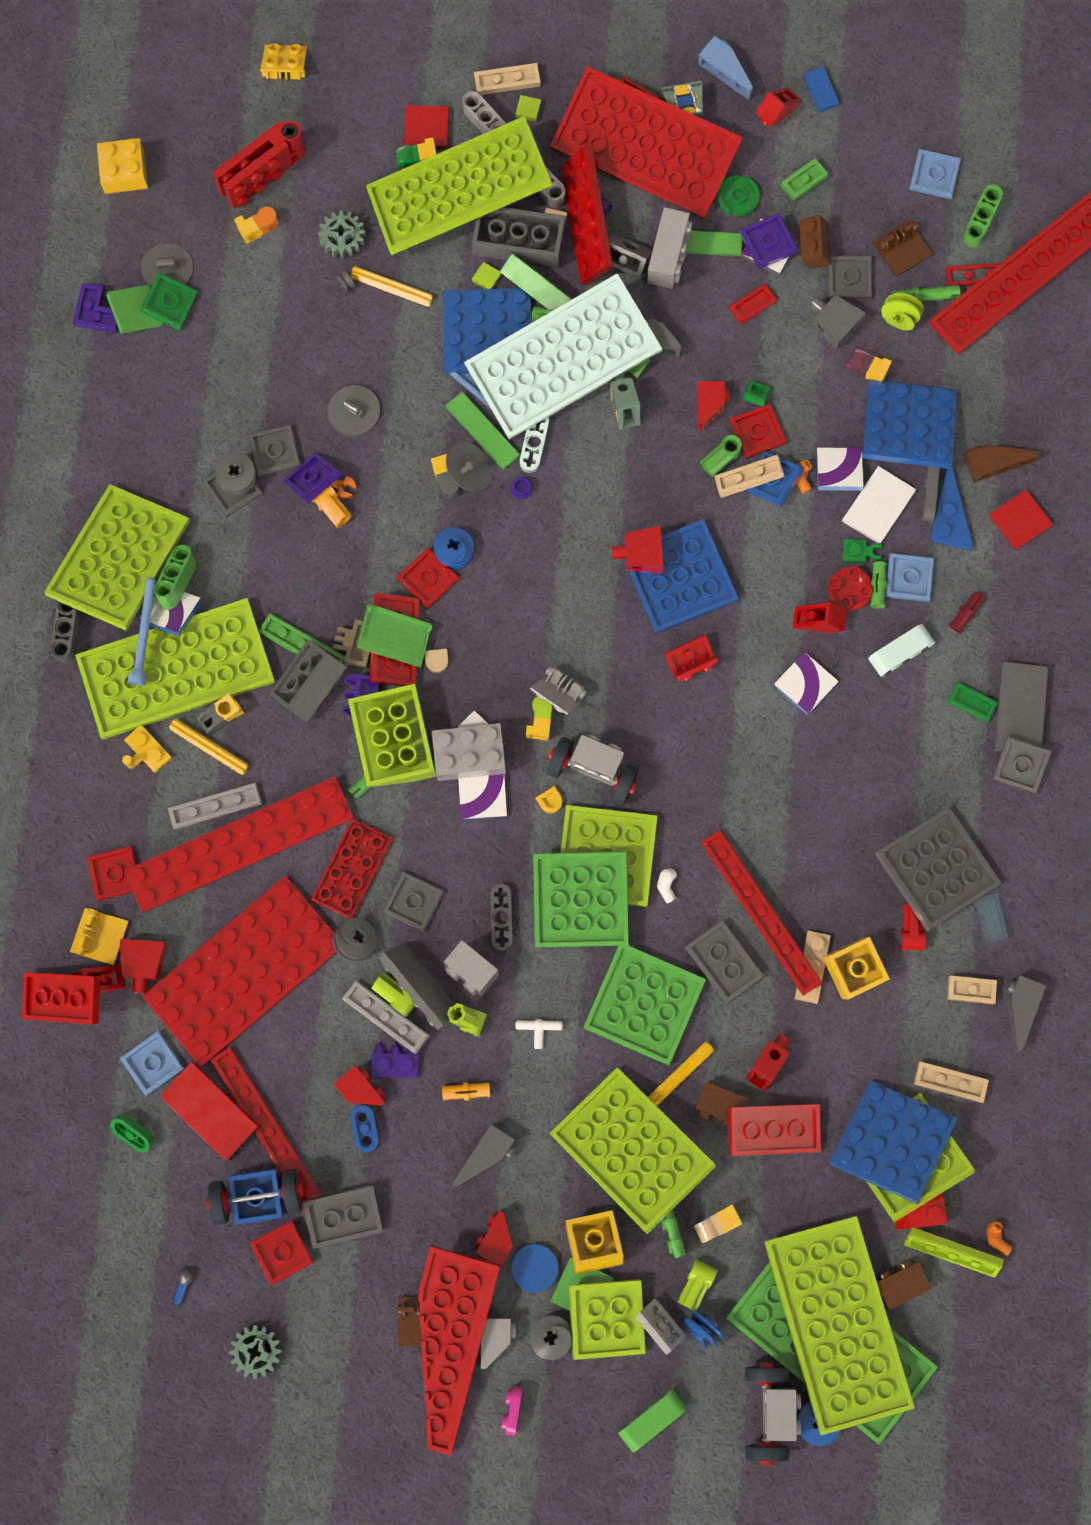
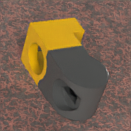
(447, 486)
(220, 714)

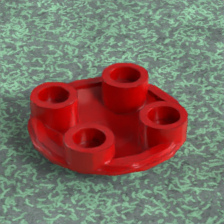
(850, 588)

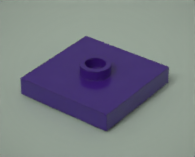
(768, 241)
(312, 477)

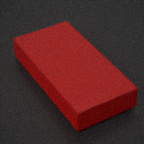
(753, 304)

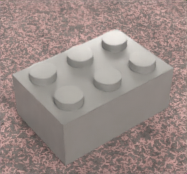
(669, 248)
(468, 752)

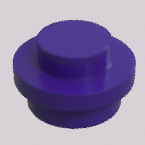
(521, 488)

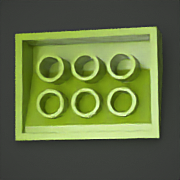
(392, 737)

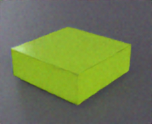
(528, 107)
(486, 276)

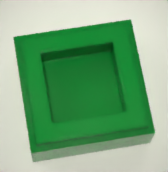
(756, 393)

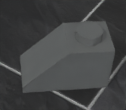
(667, 341)

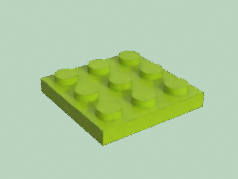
(605, 1319)

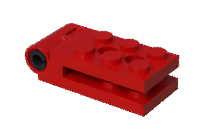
(260, 163)

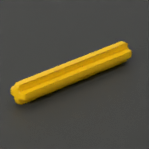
(391, 286)
(208, 746)
(681, 1073)

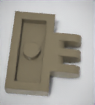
(354, 655)

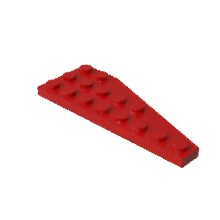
(453, 1318)

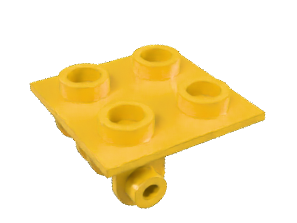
(283, 59)
(99, 936)

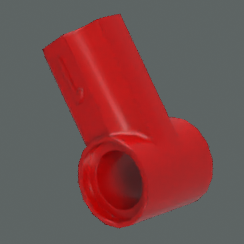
(912, 931)

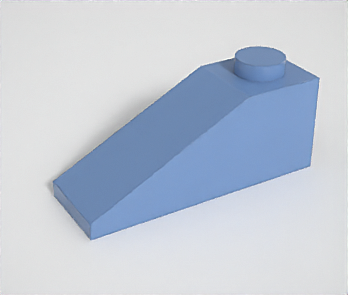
(722, 62)

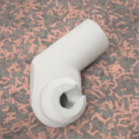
(664, 884)

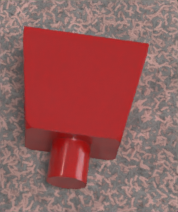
(641, 550)
(142, 961)
(766, 1066)

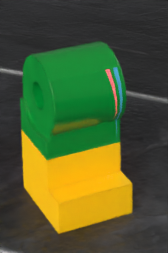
(410, 155)

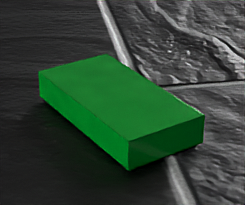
(972, 702)

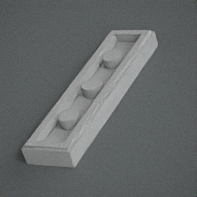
(214, 806)
(385, 1017)

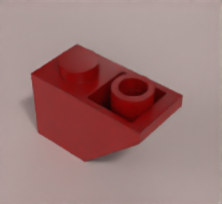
(357, 1089)
(497, 1242)

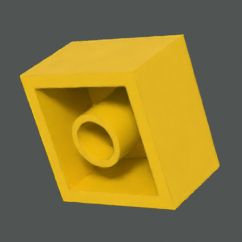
(122, 165)
(855, 968)
(594, 1242)

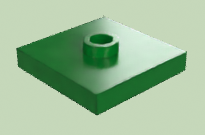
(168, 301)

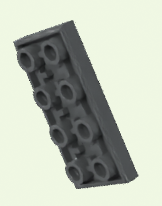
(1021, 703)
(419, 984)

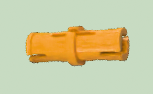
(452, 1091)

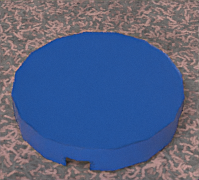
(534, 1268)

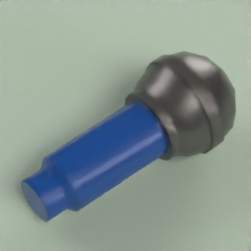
(185, 1277)

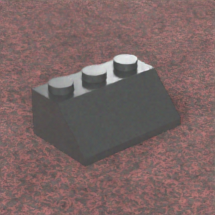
(307, 680)

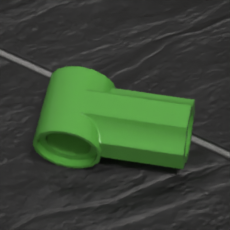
(720, 456)

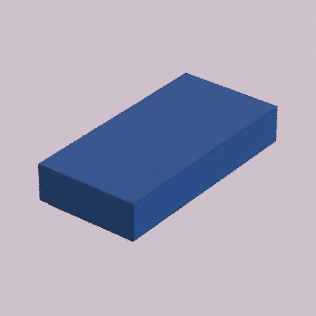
(821, 89)

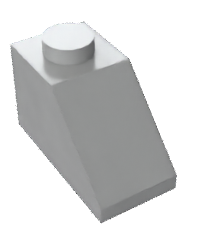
(496, 1339)

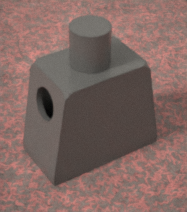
(836, 319)

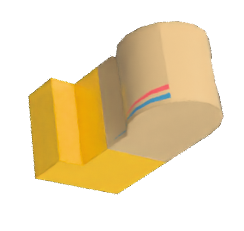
(718, 1224)

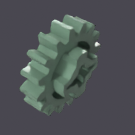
(332, 230)
(249, 1365)

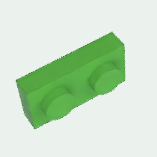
(804, 179)

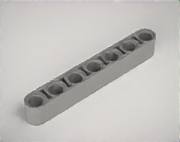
(485, 111)

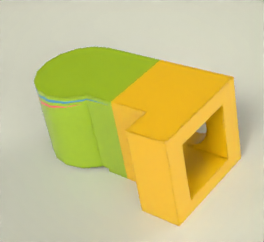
(542, 720)

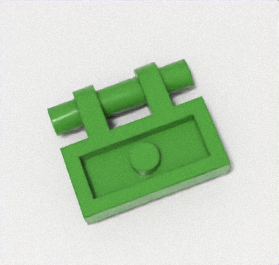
(675, 1241)

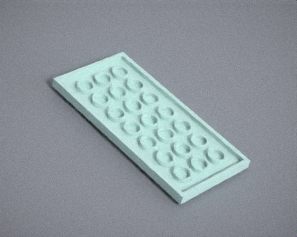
(563, 356)

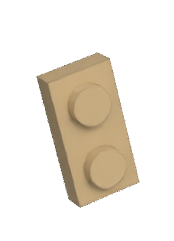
(971, 989)

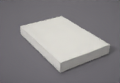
(879, 505)

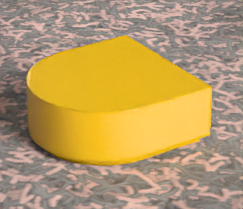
(550, 800)

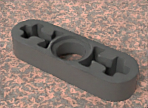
(930, 497)
(495, 901)

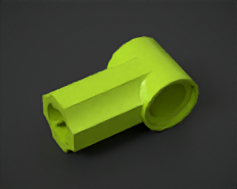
(389, 990)
(467, 1018)
(698, 1282)

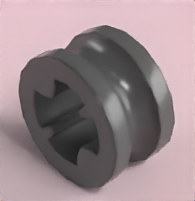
(345, 281)

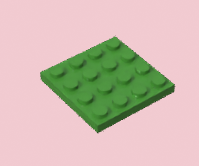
(580, 899)
(644, 1004)

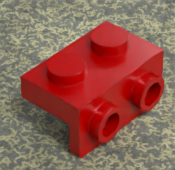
(690, 658)

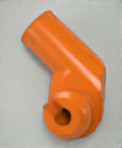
(802, 482)
(994, 1238)

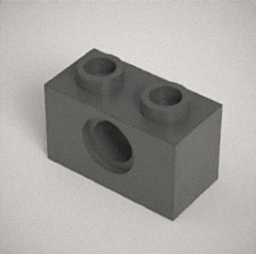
(629, 256)

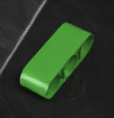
(985, 207)
(175, 577)
(652, 1421)

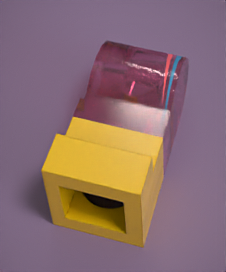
(868, 365)

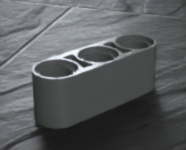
(68, 639)

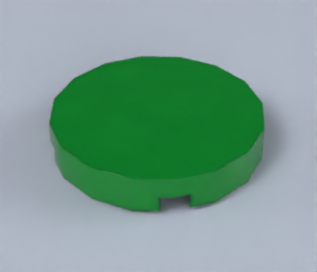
(732, 197)

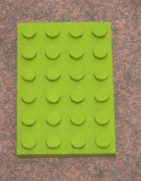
(115, 556)
(632, 1150)

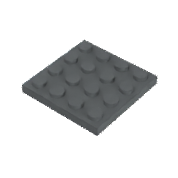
(938, 869)

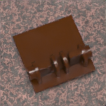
(903, 247)
(409, 1322)

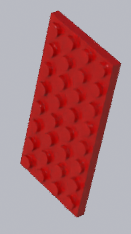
(647, 142)
(242, 971)

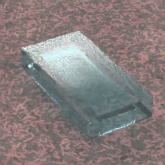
(991, 918)

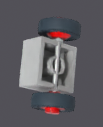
(597, 762)
(778, 1414)

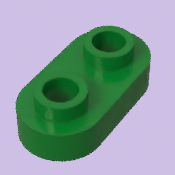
(132, 1133)

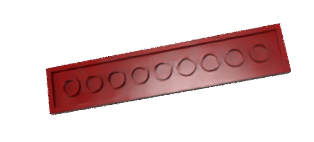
(1016, 278)
(238, 844)

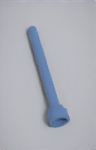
(137, 675)

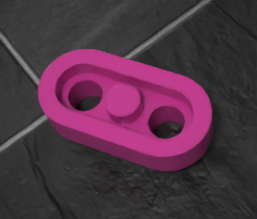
(513, 1399)

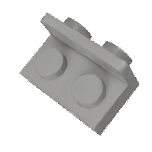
(660, 1326)

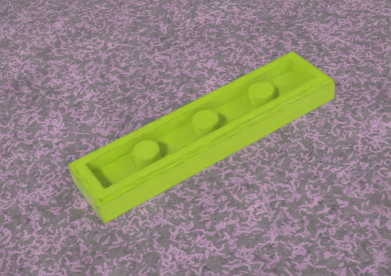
(953, 1252)

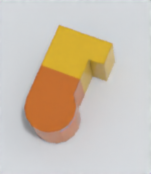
(257, 225)

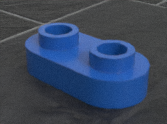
(364, 1129)

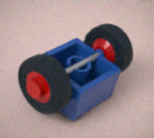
(255, 1196)

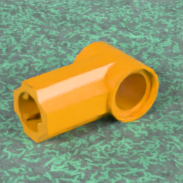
(332, 507)

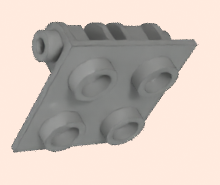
(557, 693)

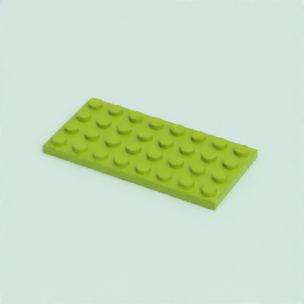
(458, 185)
(211, 658)
(839, 1325)

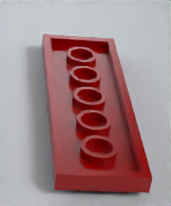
(586, 215)

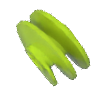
(902, 310)

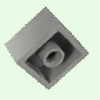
(471, 969)

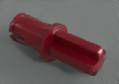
(967, 612)

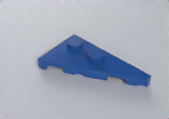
(950, 521)

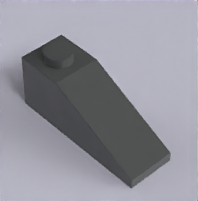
(1023, 1005)
(490, 1151)

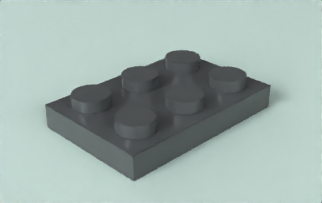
(724, 962)
(342, 1216)

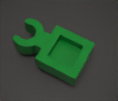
(856, 551)

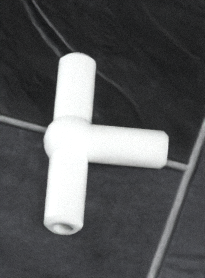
(538, 1026)

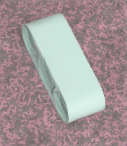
(900, 649)

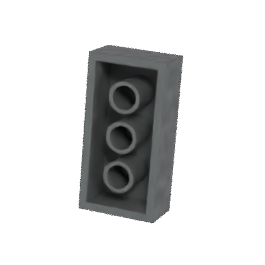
(527, 234)

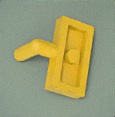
(147, 750)

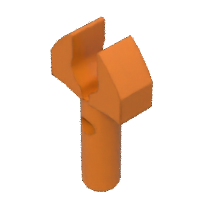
(346, 482)

